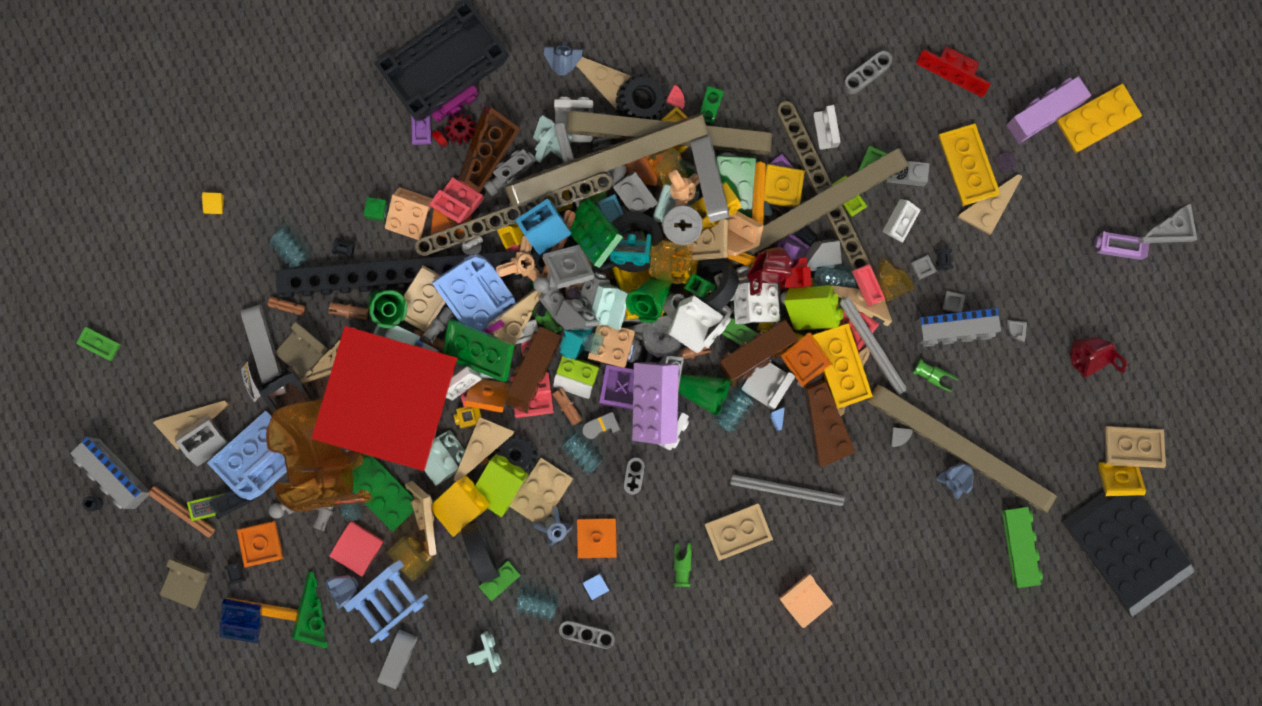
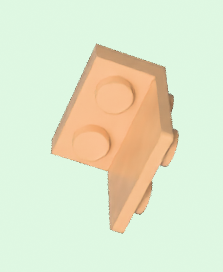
(408, 213)
(742, 234)
(615, 346)
(805, 600)

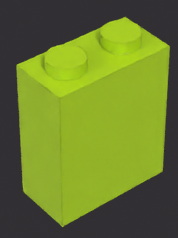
(813, 307)
(501, 483)

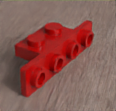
(956, 69)

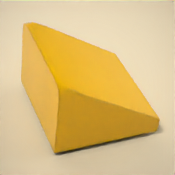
(212, 203)

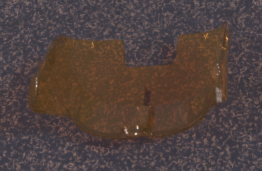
(291, 436)

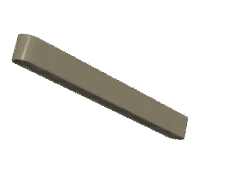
(628, 127)
(606, 159)
(818, 170)
(828, 200)
(506, 219)
(962, 448)

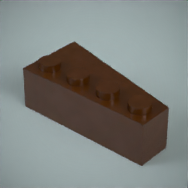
(488, 146)
(757, 352)
(532, 369)
(827, 428)

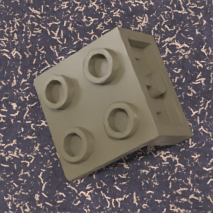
(301, 350)
(184, 583)

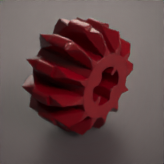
(461, 121)

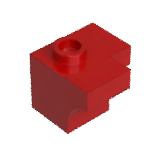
(801, 275)

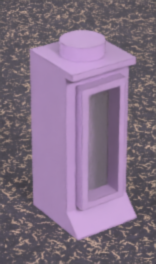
(1121, 246)

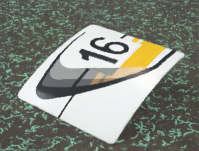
(249, 384)

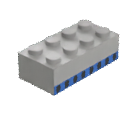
(956, 326)
(110, 473)

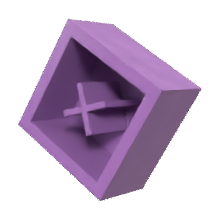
(618, 387)

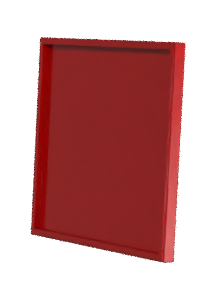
(384, 398)

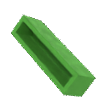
(1021, 547)

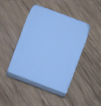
(777, 418)
(595, 586)

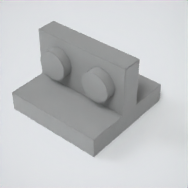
(635, 193)
(567, 267)

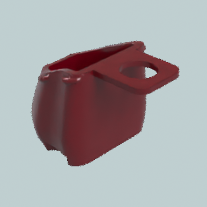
(769, 267)
(1093, 354)

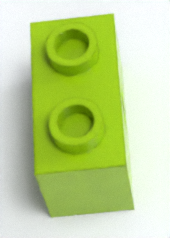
(579, 370)

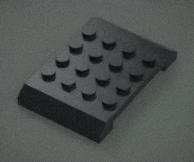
(443, 61)
(1129, 548)

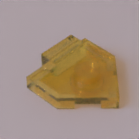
(893, 282)

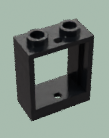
(278, 382)

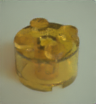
(665, 162)
(670, 262)

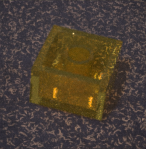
(415, 560)

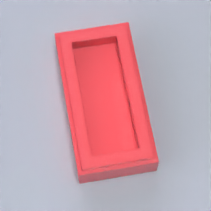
(868, 285)

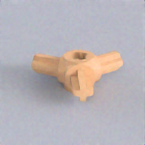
(682, 188)
(515, 266)

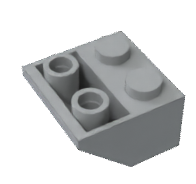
(201, 440)

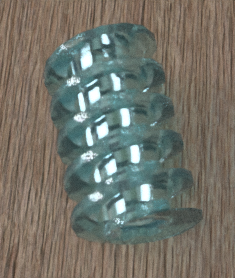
(287, 249)
(835, 277)
(734, 412)
(582, 453)
(537, 605)

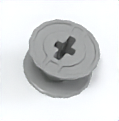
(675, 233)

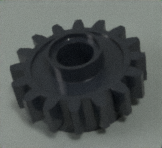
(525, 449)

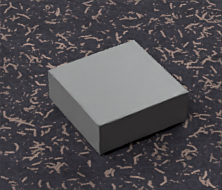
(923, 267)
(953, 302)

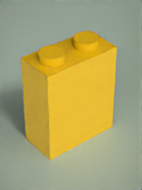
(459, 505)

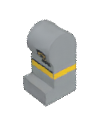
(595, 427)

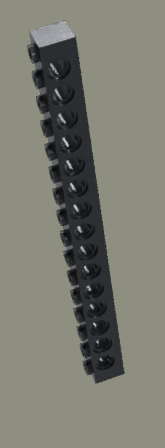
(286, 277)

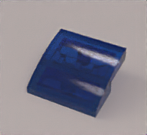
(240, 620)

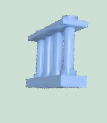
(370, 593)

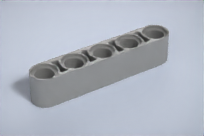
(709, 178)
(262, 345)

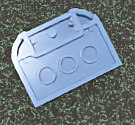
(474, 291)
(247, 462)

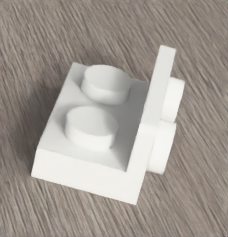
(827, 128)

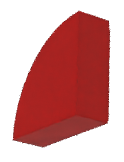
(440, 139)

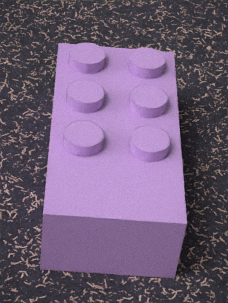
(1048, 109)
(655, 403)

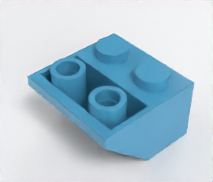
(543, 226)

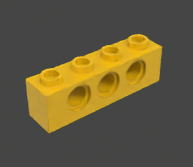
(732, 203)

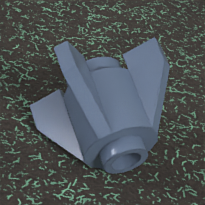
(562, 59)
(958, 478)
(553, 527)
(341, 589)

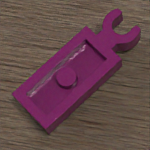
(454, 106)

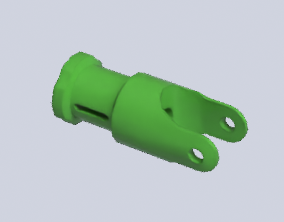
(547, 321)
(931, 373)
(682, 567)

